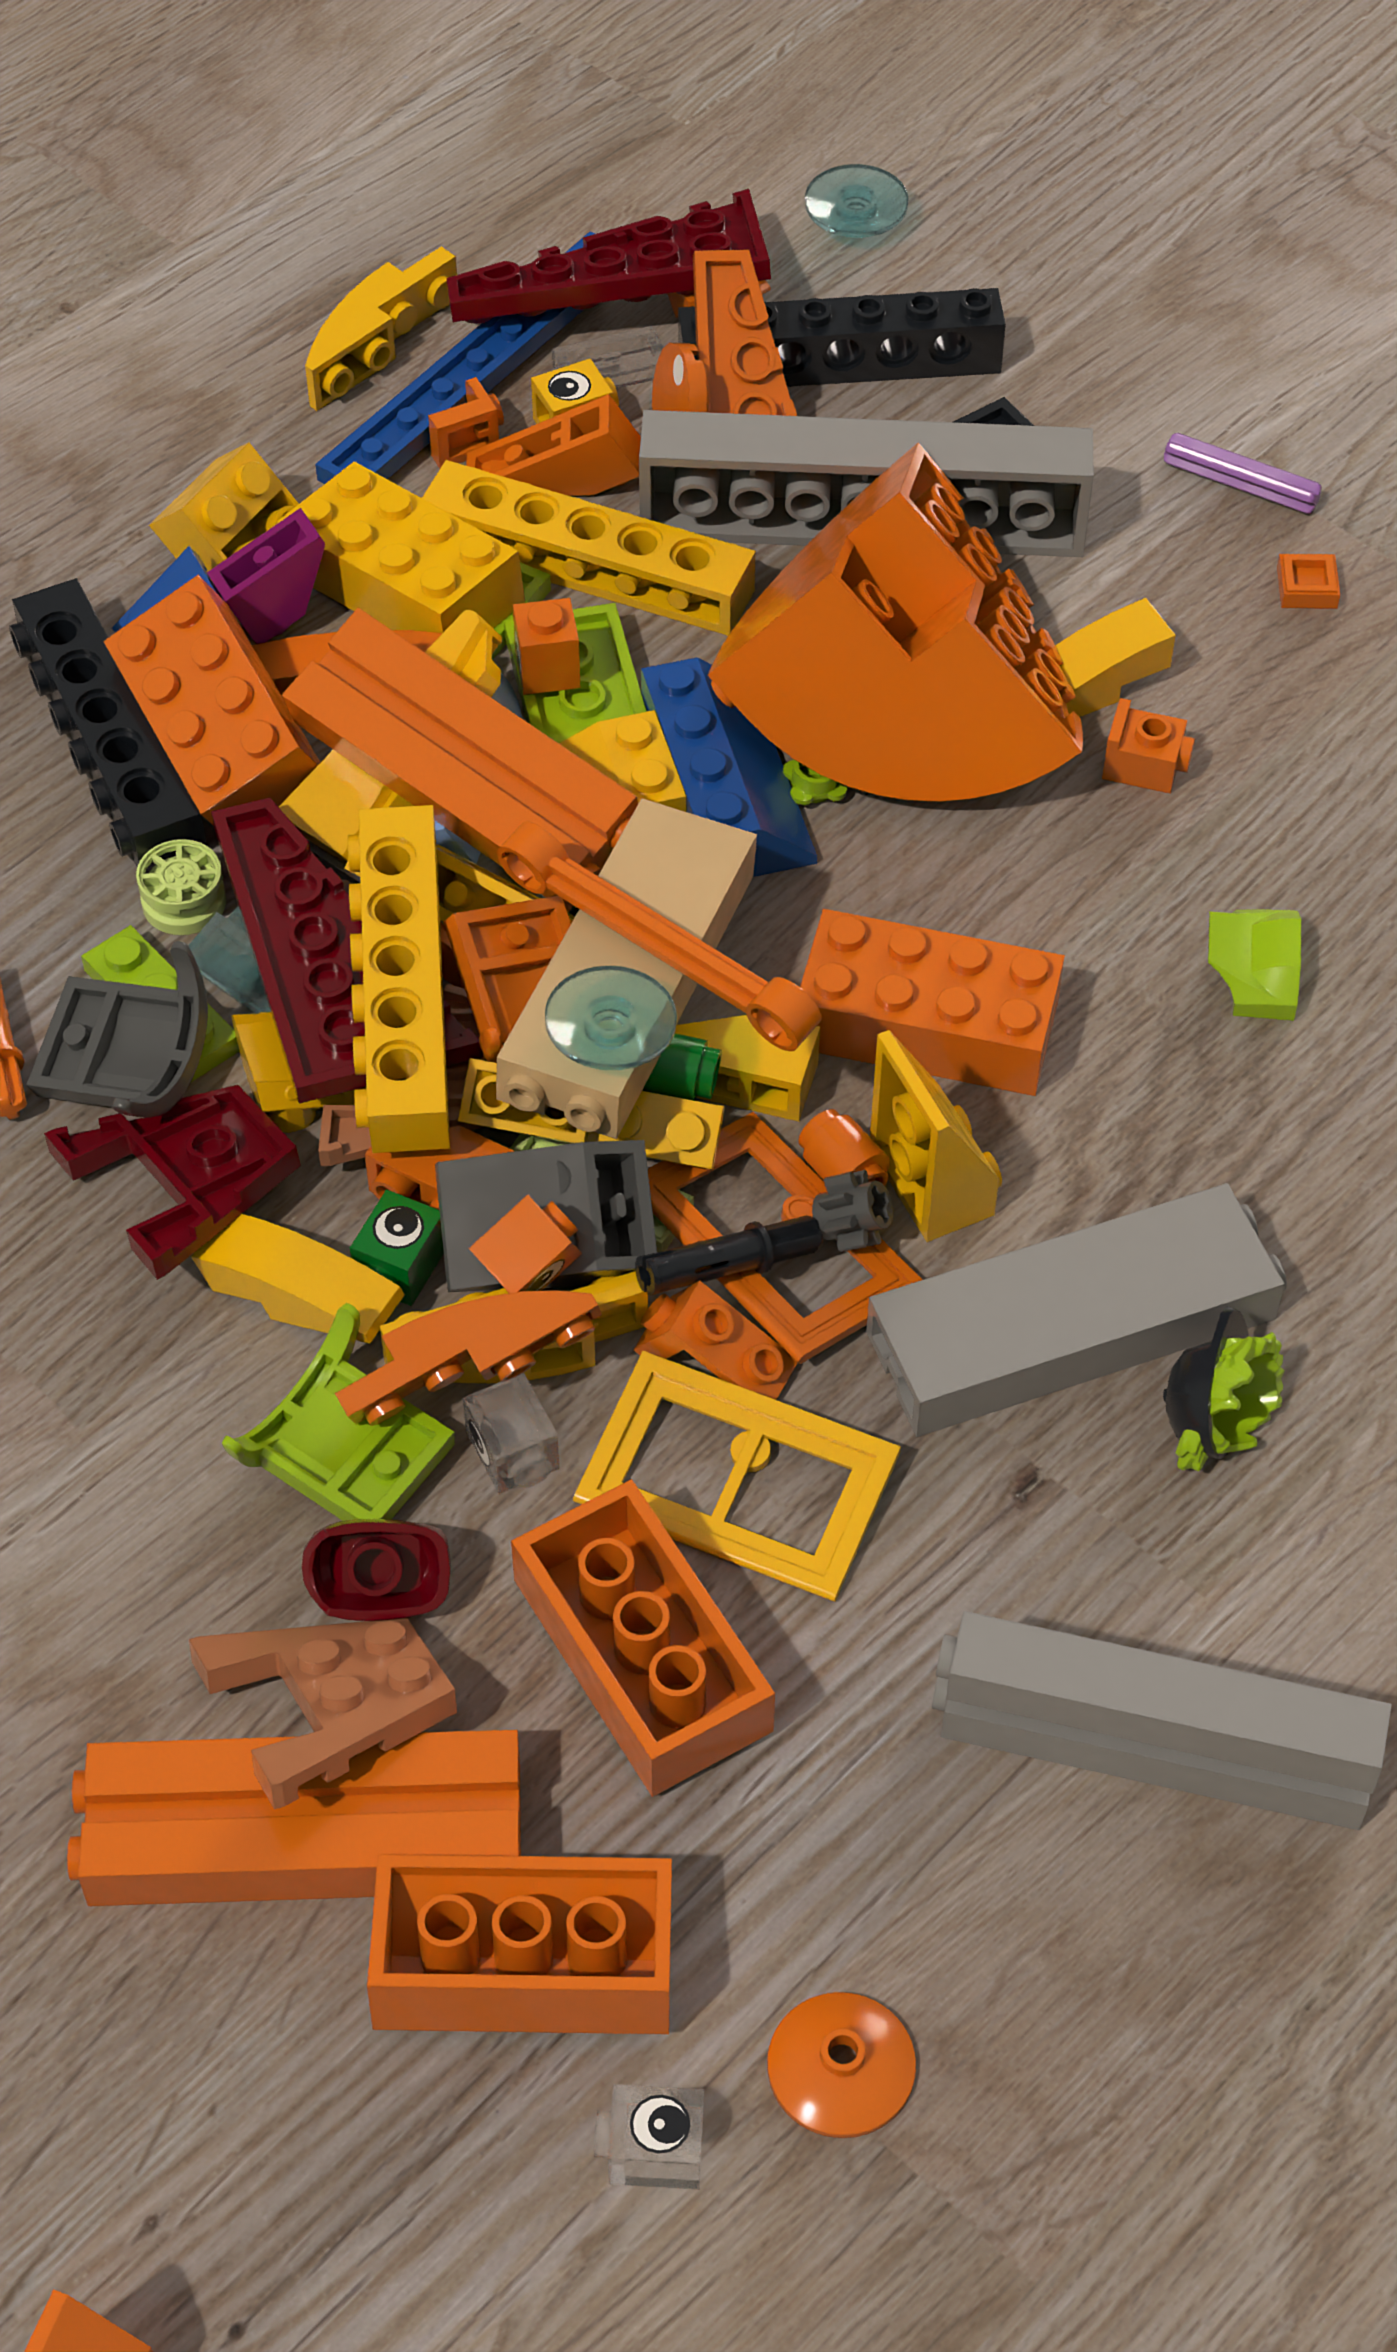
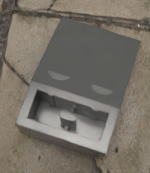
(593, 1183)

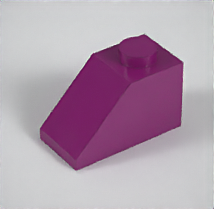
(272, 577)

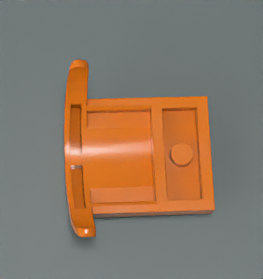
(502, 959)

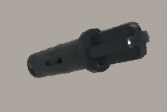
(714, 1258)

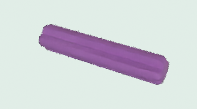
(1242, 473)

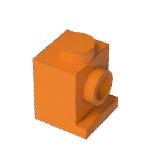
(1146, 749)

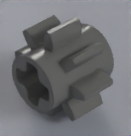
(853, 1210)

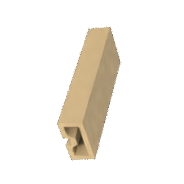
(683, 871)

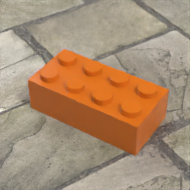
(211, 701)
(951, 999)
(643, 1637)

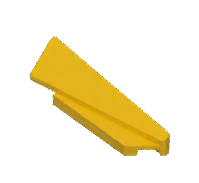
(329, 797)

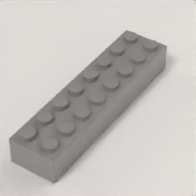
(793, 474)

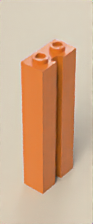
(453, 747)
(199, 1829)

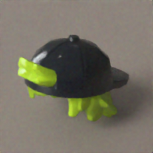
(1223, 1391)

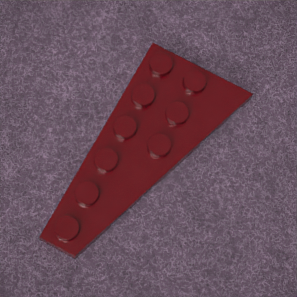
(613, 265)
(302, 948)

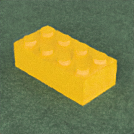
(406, 556)

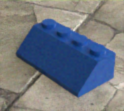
(727, 764)

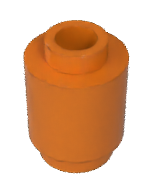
(839, 1145)

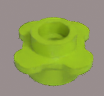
(810, 786)

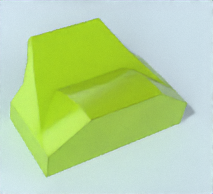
(1258, 960)

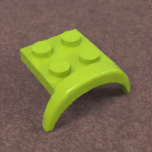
(328, 1457)

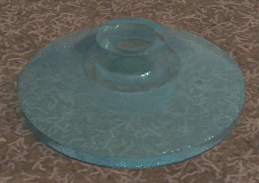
(856, 200)
(610, 1017)

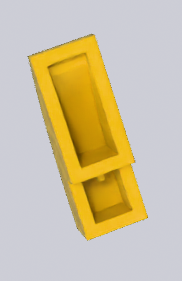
(1114, 653)
(294, 1277)

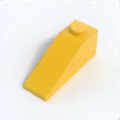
(756, 1072)

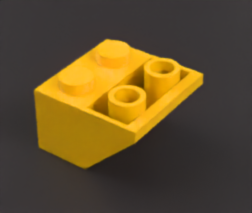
(224, 507)

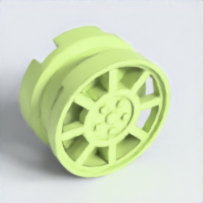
(183, 889)

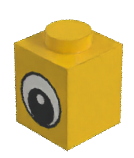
(568, 388)

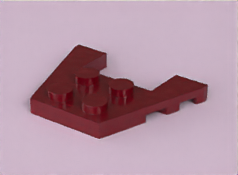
(208, 1153)

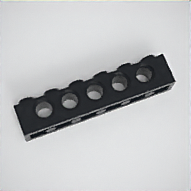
(882, 336)
(104, 721)

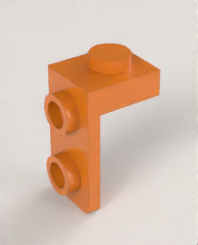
(716, 1338)

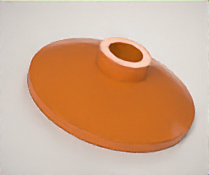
(835, 2096)

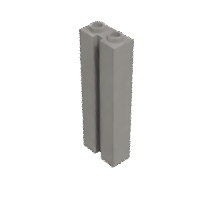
(1072, 1308)
(1161, 1719)

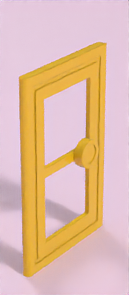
(763, 1419)

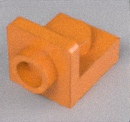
(465, 426)

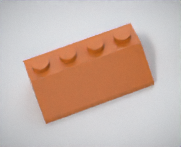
(521, 1944)

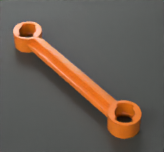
(774, 1008)

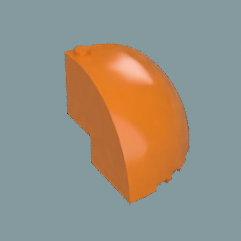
(902, 652)

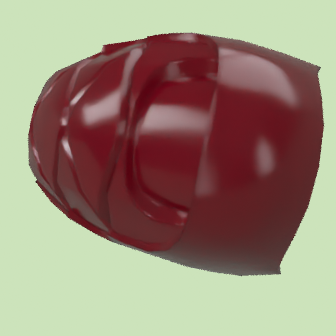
(377, 1569)

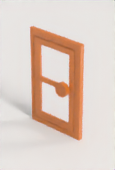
(797, 1335)

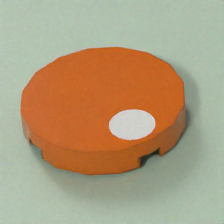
(680, 380)

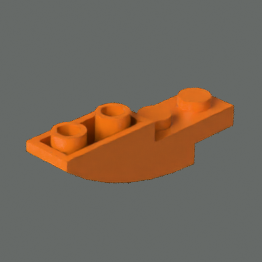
(492, 1331)

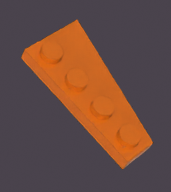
(736, 337)

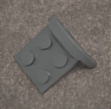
(125, 1042)

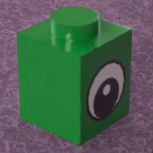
(401, 1243)

